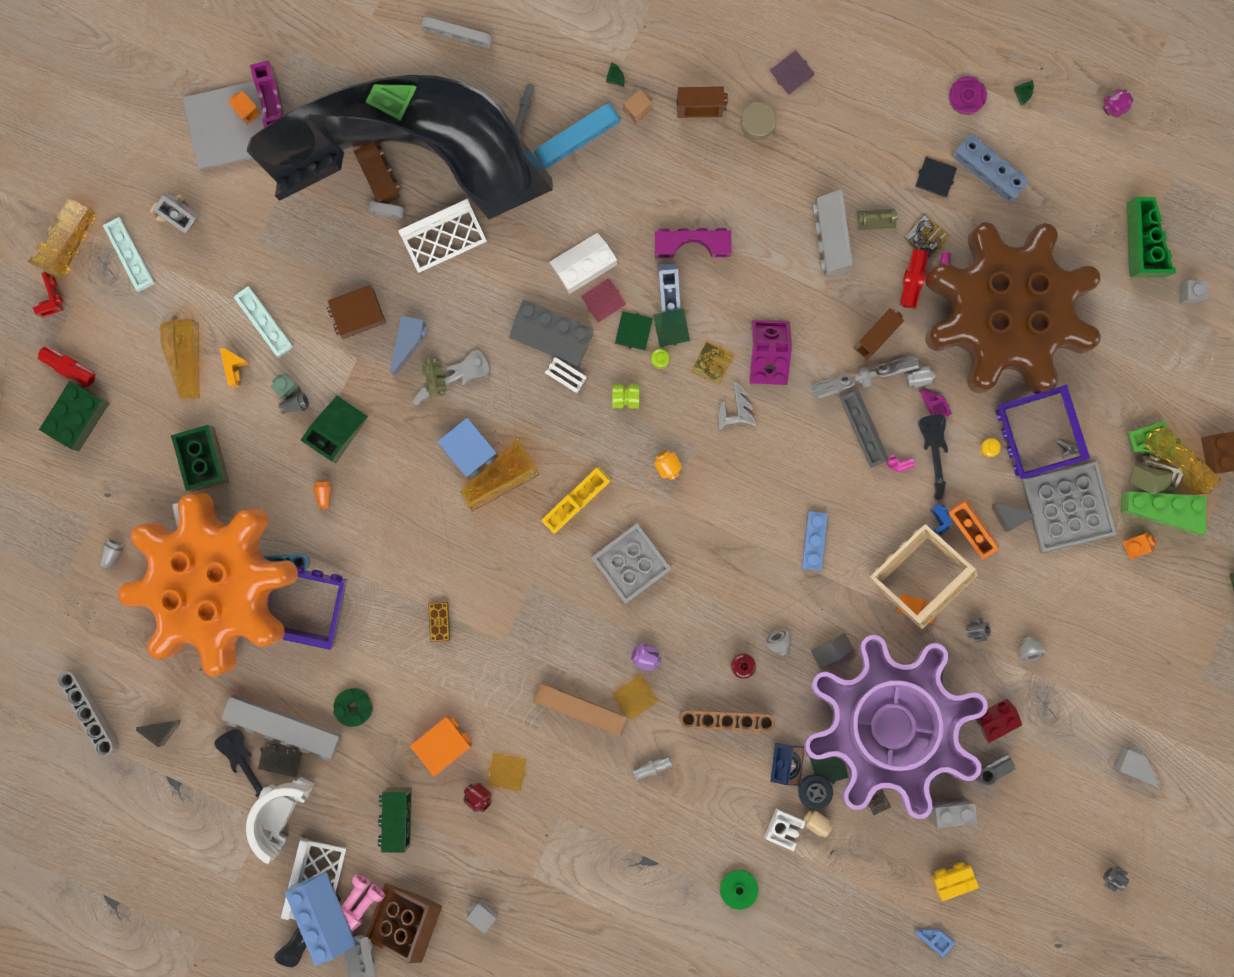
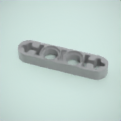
(456, 32)

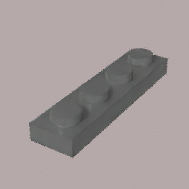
(864, 428)

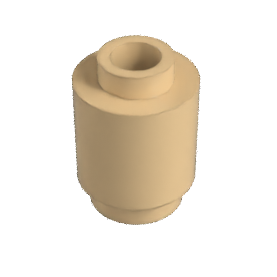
(817, 823)

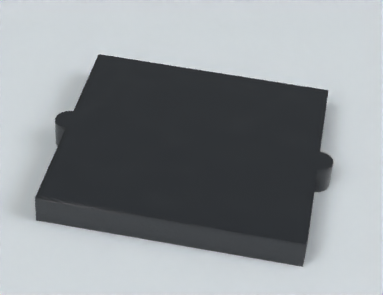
(936, 177)

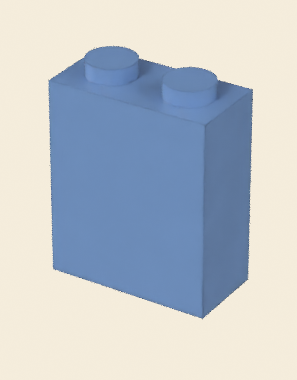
(468, 449)

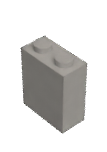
(952, 813)

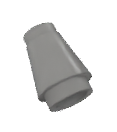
(110, 554)

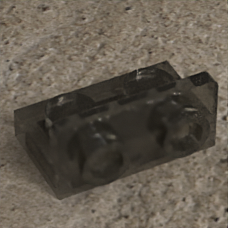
(280, 760)

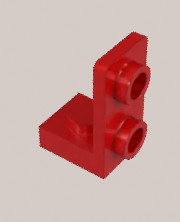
(53, 306)

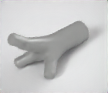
(1071, 449)

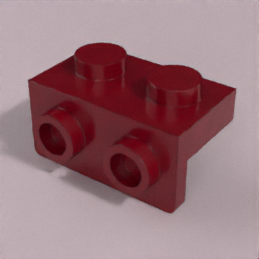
(999, 720)

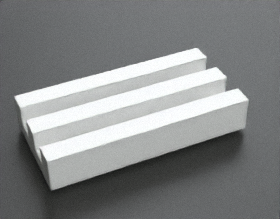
(552, 366)

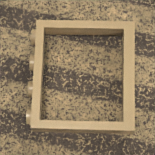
(945, 597)

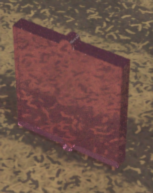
(603, 300)

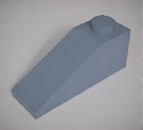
(669, 286)
(408, 339)

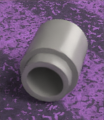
(920, 377)

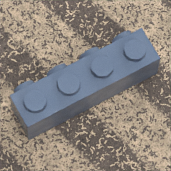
(990, 168)

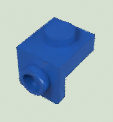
(942, 516)

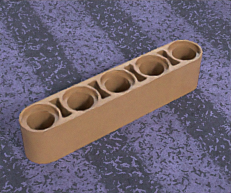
(580, 709)
(736, 725)

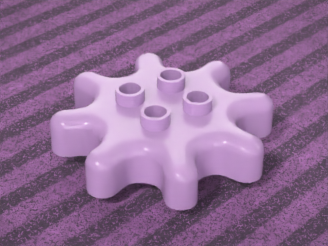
(895, 726)

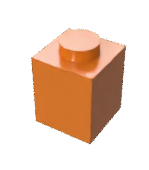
(244, 107)

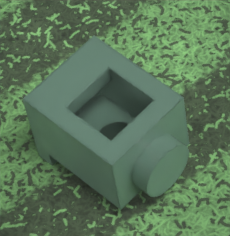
(284, 386)

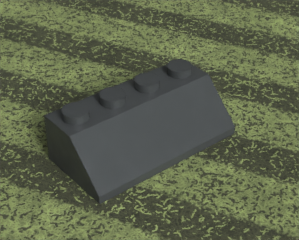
(551, 333)

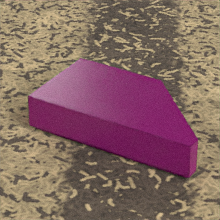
(935, 403)

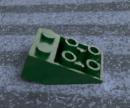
(334, 429)

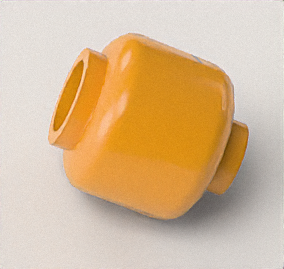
(668, 464)

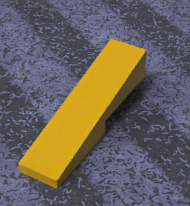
(576, 500)

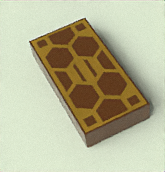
(439, 621)

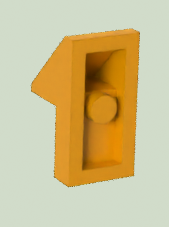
(230, 364)

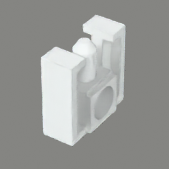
(779, 837)

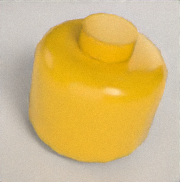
(990, 447)

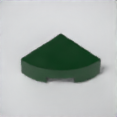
(615, 76)
(1024, 92)

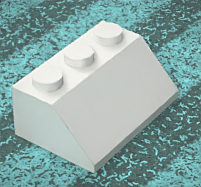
(583, 263)

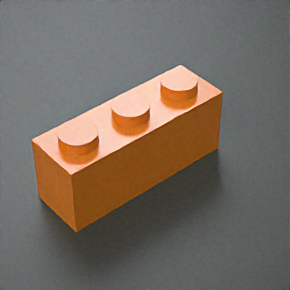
(974, 528)

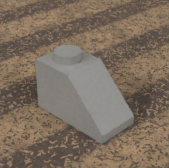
(1135, 765)

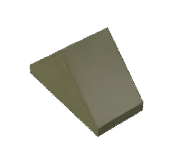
(1150, 479)

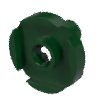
(354, 718)

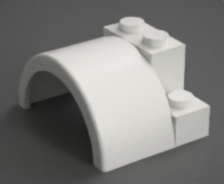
(272, 813)

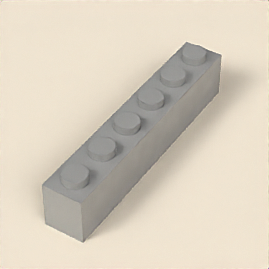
(281, 727)

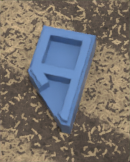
(936, 940)

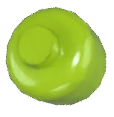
(660, 358)

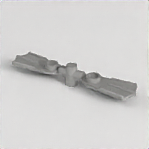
(896, 366)

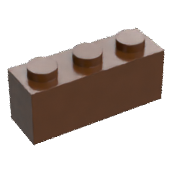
(377, 173)

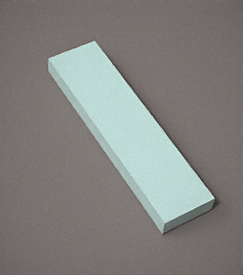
(128, 254)
(263, 321)

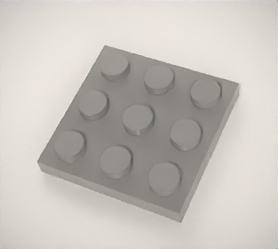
(631, 563)

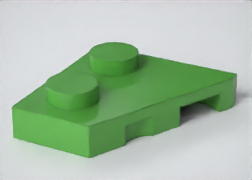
(391, 98)

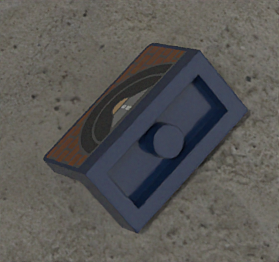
(787, 764)

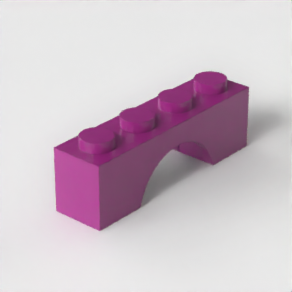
(268, 91)
(716, 242)

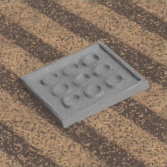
(217, 130)
(1069, 507)

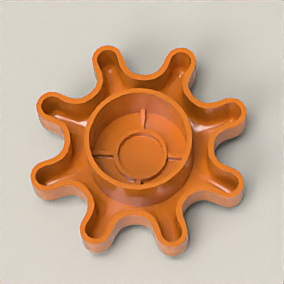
(207, 583)

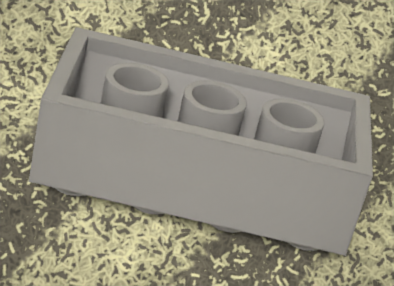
(833, 234)

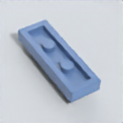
(814, 540)

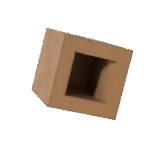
(638, 105)

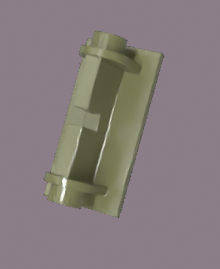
(877, 219)
(432, 370)

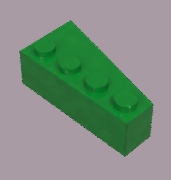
(1147, 241)

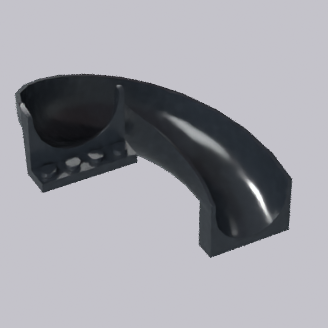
(442, 117)

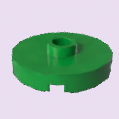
(731, 882)

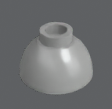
(779, 642)
(1031, 650)

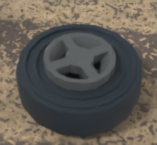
(821, 796)

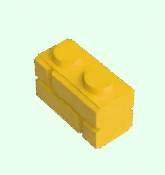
(954, 881)

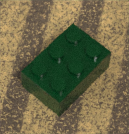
(74, 416)
(199, 458)
(395, 820)

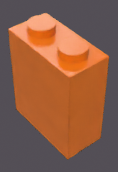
(441, 745)

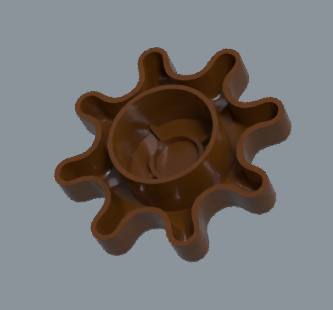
(1012, 308)

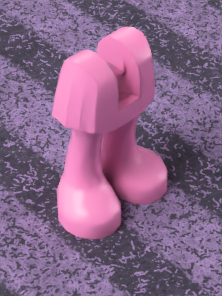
(373, 894)

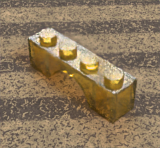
(1196, 472)

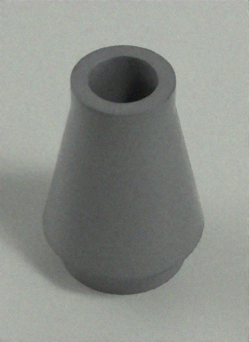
(296, 403)

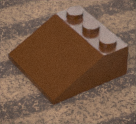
(403, 924)

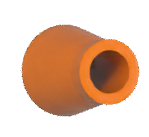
(322, 492)

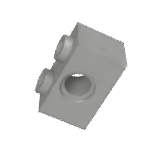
(176, 212)

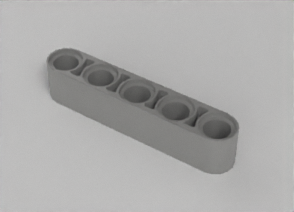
(79, 709)

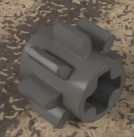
(978, 630)
(1116, 879)

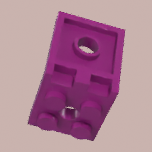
(770, 349)

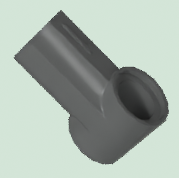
(996, 769)

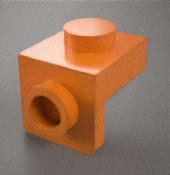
(1140, 545)

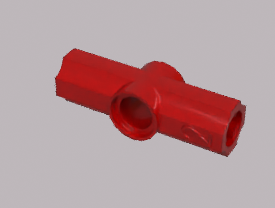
(914, 278)
(66, 366)

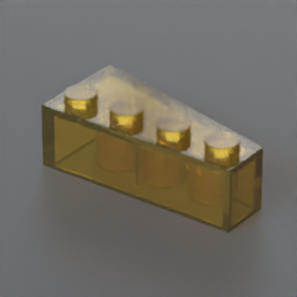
(63, 239)
(501, 476)

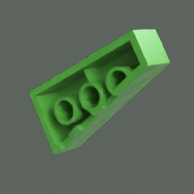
(1172, 510)

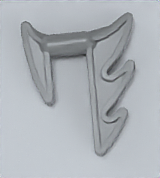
(743, 415)

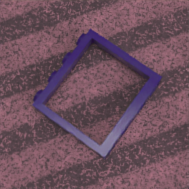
(1073, 421)
(314, 639)

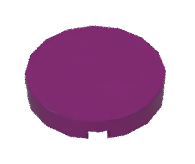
(967, 95)

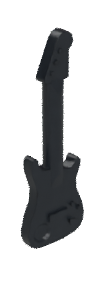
(933, 430)
(232, 746)
(292, 952)

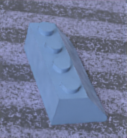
(320, 918)

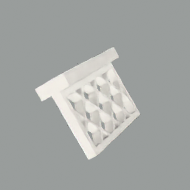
(436, 220)
(300, 865)

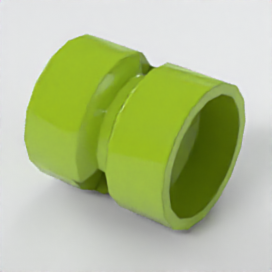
(625, 396)

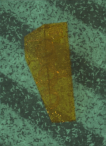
(181, 350)

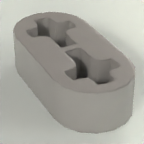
(385, 210)

